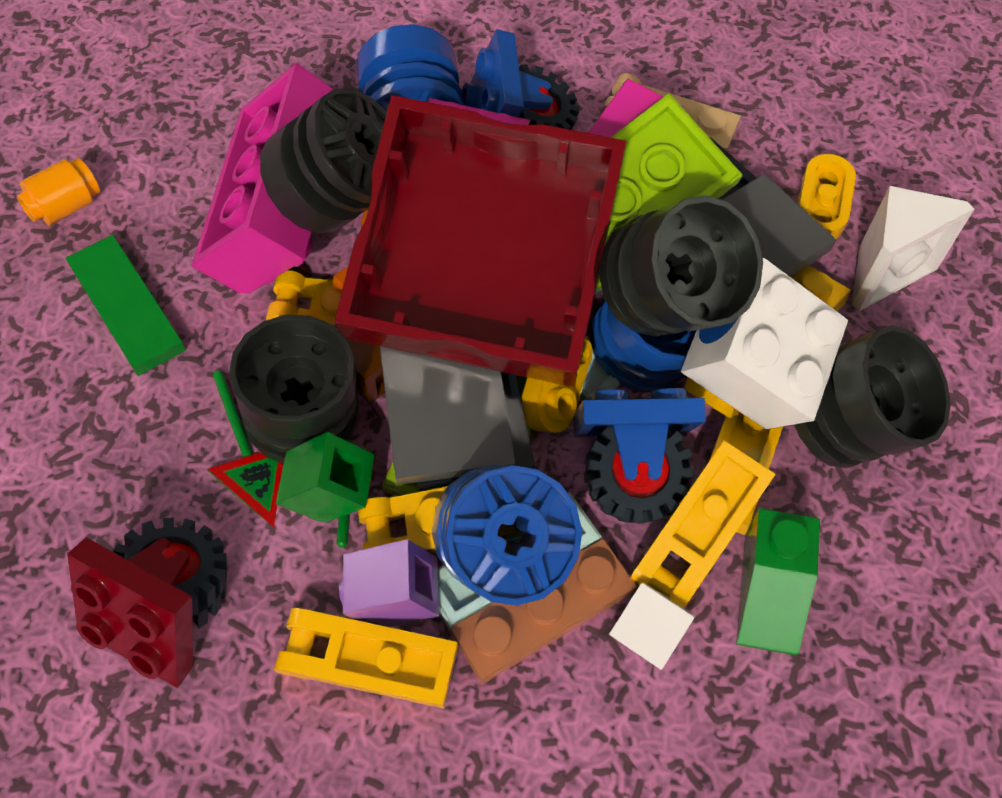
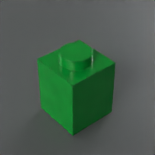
(325, 478)

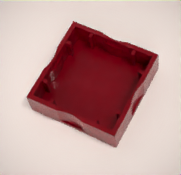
(481, 241)

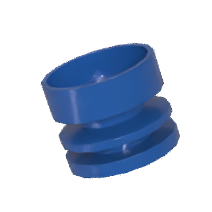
(408, 64)
(636, 358)
(468, 527)

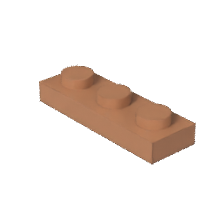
(510, 633)

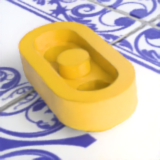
(826, 200)
(553, 405)

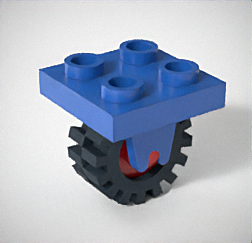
(514, 90)
(637, 460)

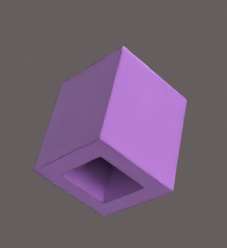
(390, 584)

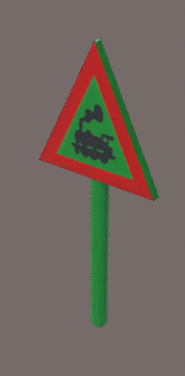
(251, 478)

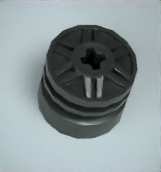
(324, 161)
(682, 267)
(292, 362)
(879, 400)

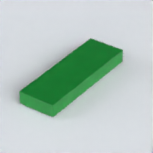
(125, 305)

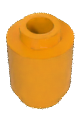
(58, 191)

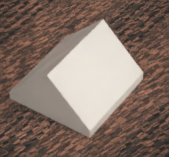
(905, 242)

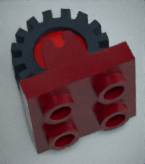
(149, 594)

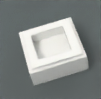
(652, 625)

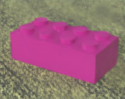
(244, 232)

